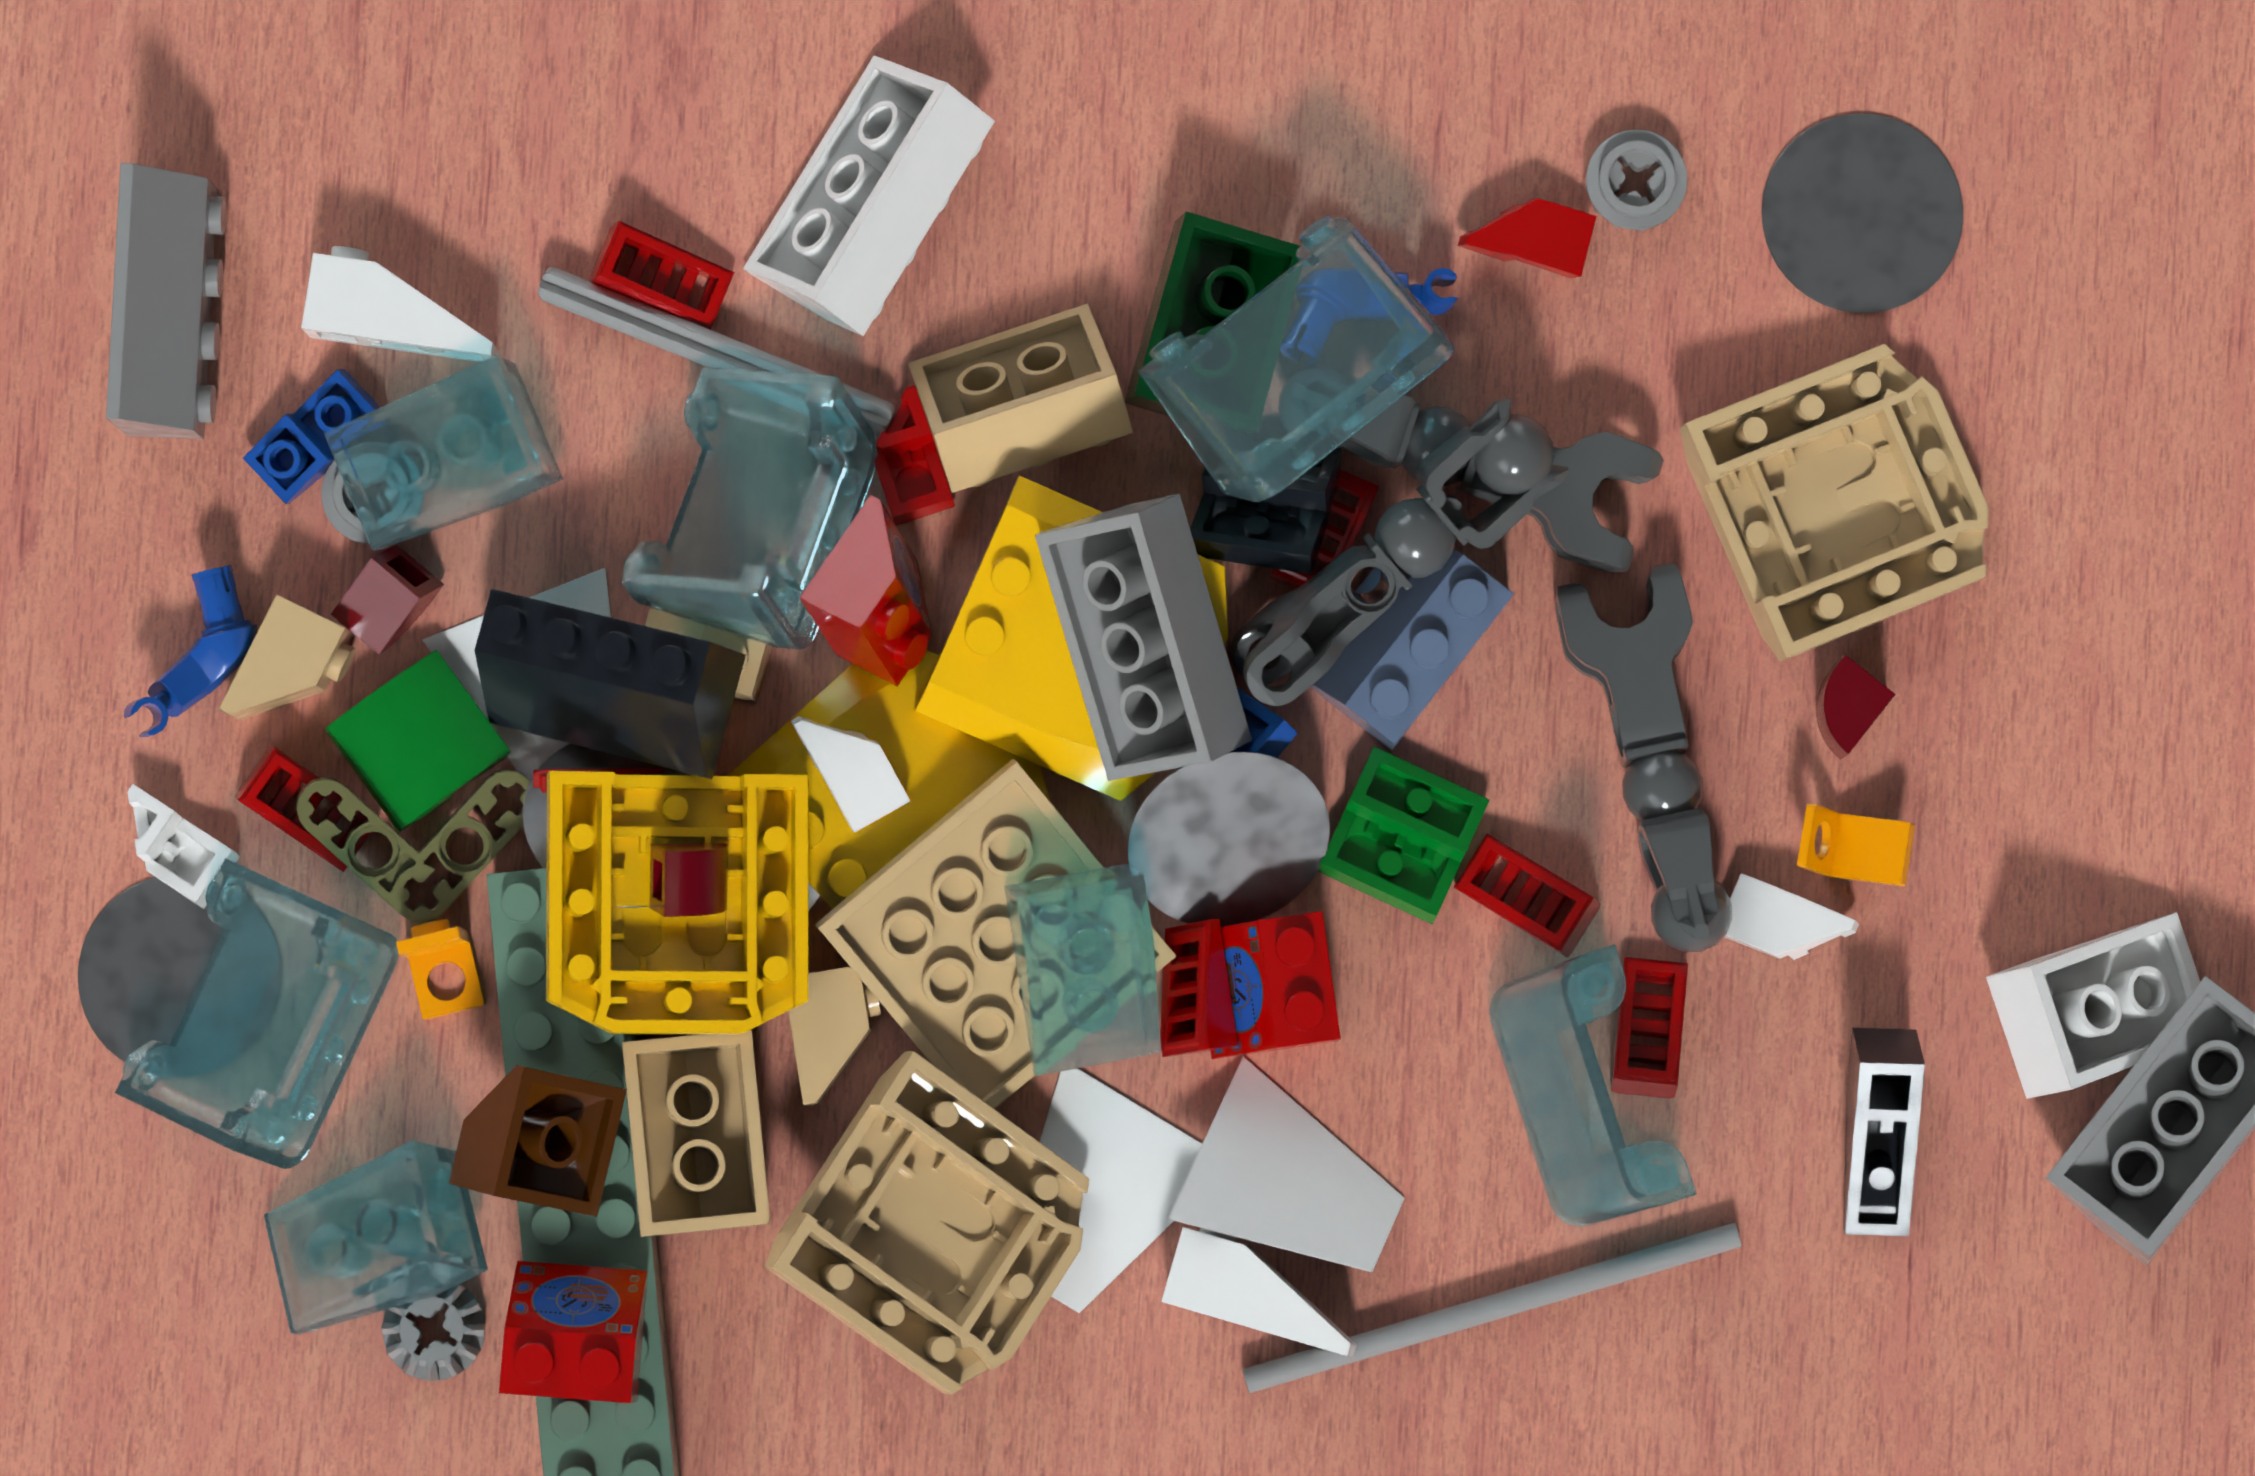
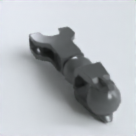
(1565, 513)
(1412, 540)
(1649, 729)

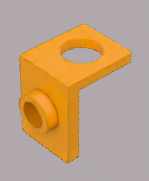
(1856, 846)
(439, 944)

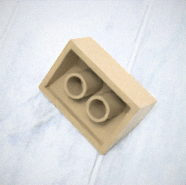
(1021, 398)
(695, 1133)

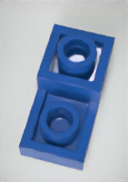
(296, 449)

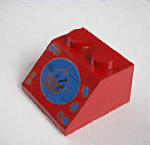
(872, 597)
(1279, 984)
(574, 1332)

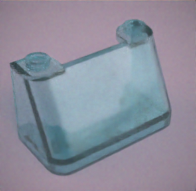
(1297, 364)
(764, 506)
(266, 1020)
(1565, 1098)

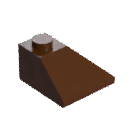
(541, 1140)

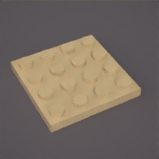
(938, 934)

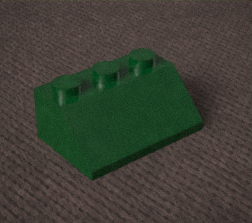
(1202, 281)

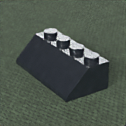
(606, 683)

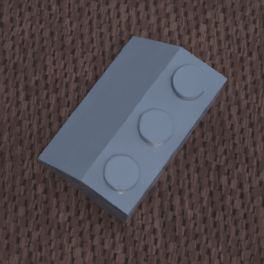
(1412, 647)

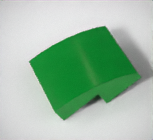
(417, 740)
(1403, 835)

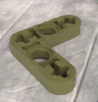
(406, 860)

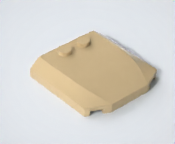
(1839, 499)
(934, 1227)

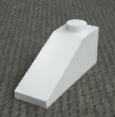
(372, 307)
(1239, 1286)

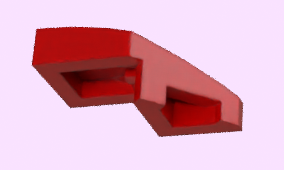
(1537, 235)
(911, 465)

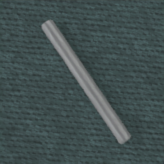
(683, 336)

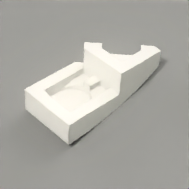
(853, 771)
(176, 848)
(1781, 921)

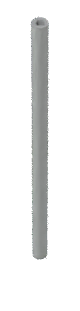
(1497, 1306)

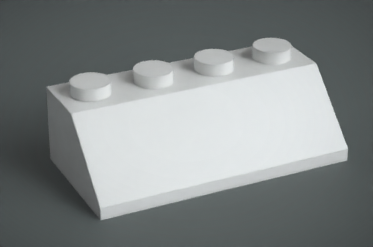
(870, 194)

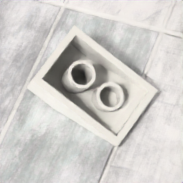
(2093, 1004)

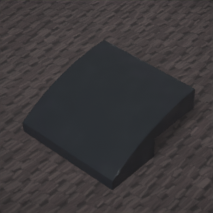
(1269, 533)

